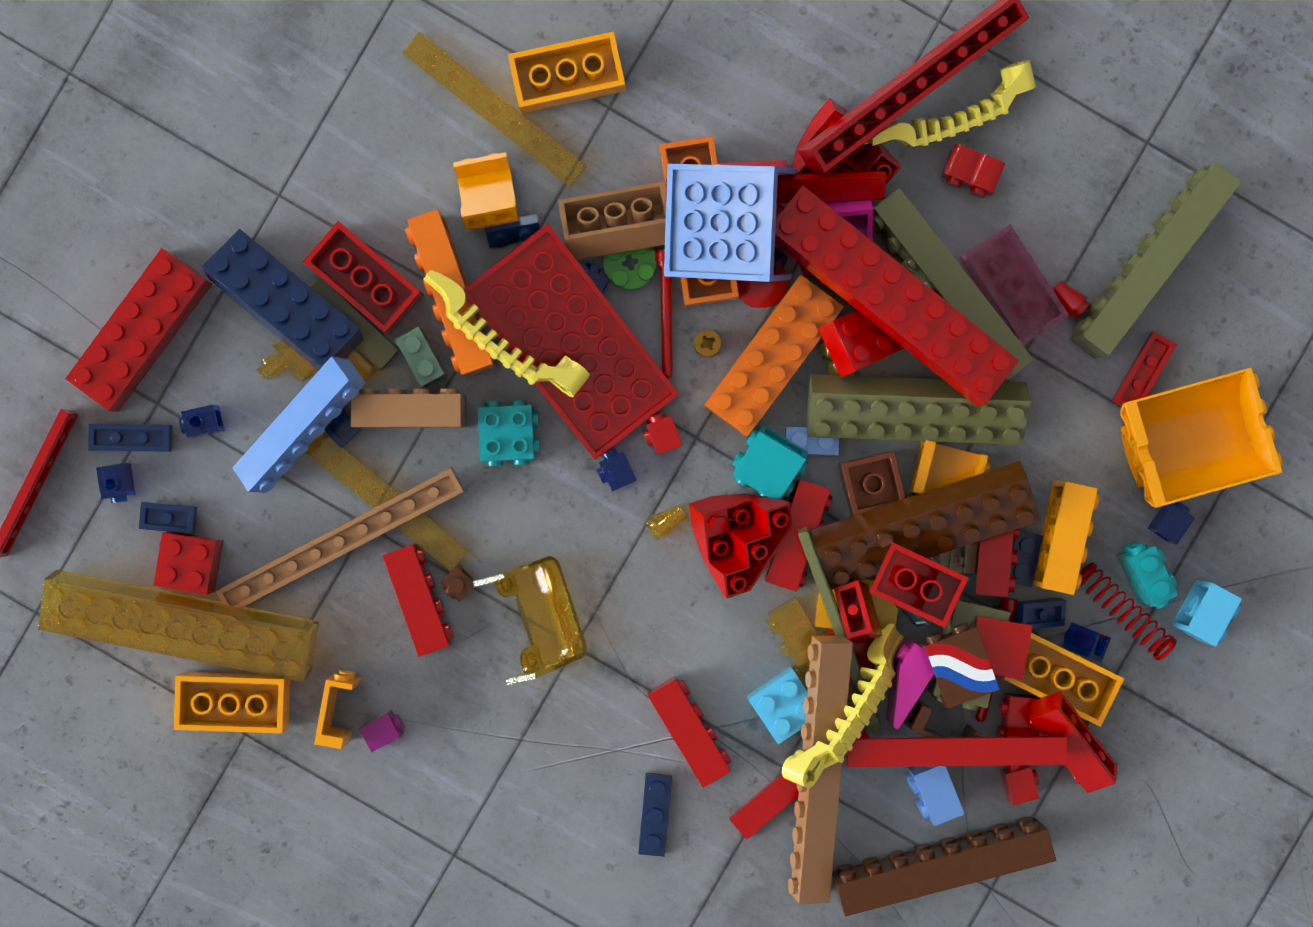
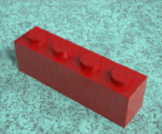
(789, 561)
(995, 563)
(417, 599)
(689, 731)
(1086, 756)

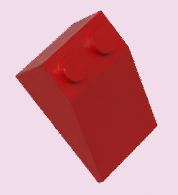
(918, 585)

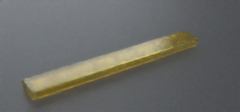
(494, 109)
(376, 491)

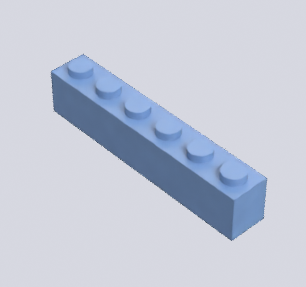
(299, 425)

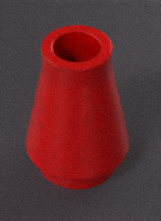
(1072, 300)

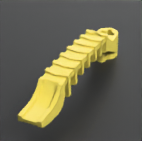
(1015, 80)
(566, 376)
(807, 766)

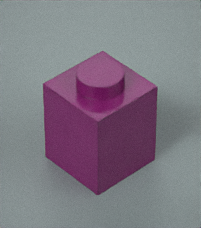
(382, 730)

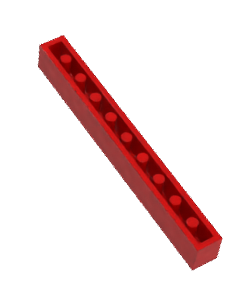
(912, 85)

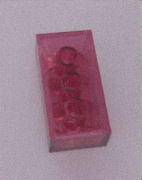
(1014, 284)

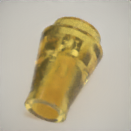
(664, 522)

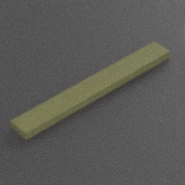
(832, 610)

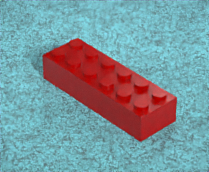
(139, 331)

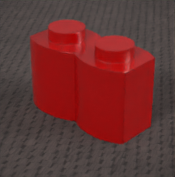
(972, 170)

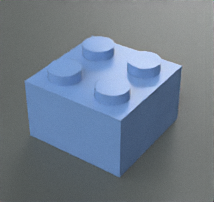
(935, 792)

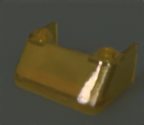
(546, 614)

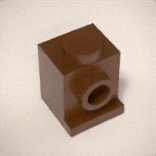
(458, 583)

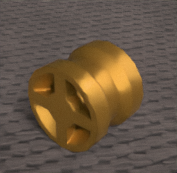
(704, 346)

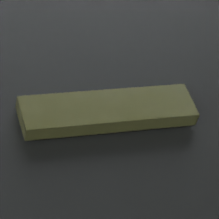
(375, 345)

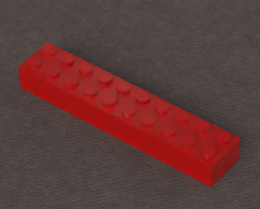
(892, 297)

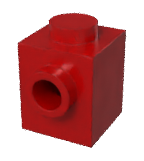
(662, 434)
(1020, 783)

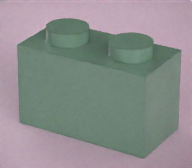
(421, 357)

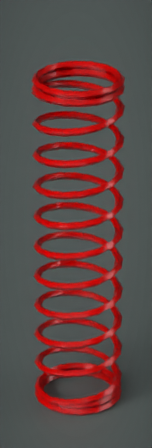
(1091, 568)

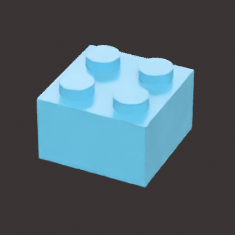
(1207, 612)
(780, 704)

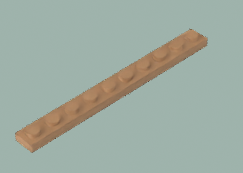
(341, 539)

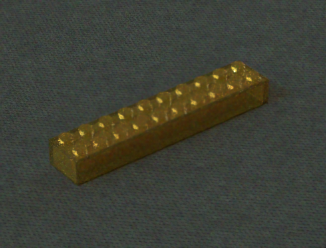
(178, 625)

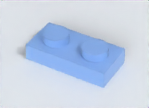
(813, 445)

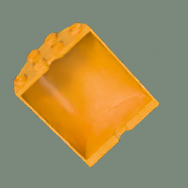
(1199, 438)

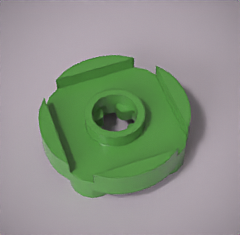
(627, 278)

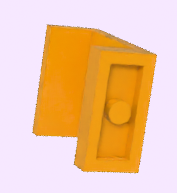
(486, 191)
(944, 465)
(326, 733)

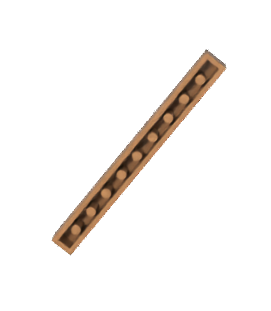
(818, 805)

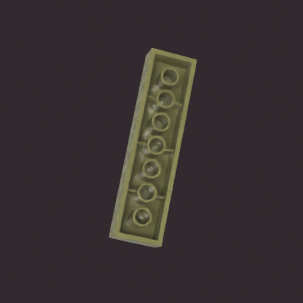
(1155, 260)
(935, 266)
(913, 410)

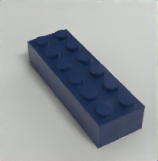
(282, 301)

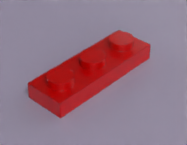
(1145, 369)

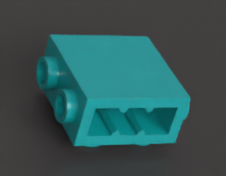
(508, 433)
(769, 463)
(1147, 574)

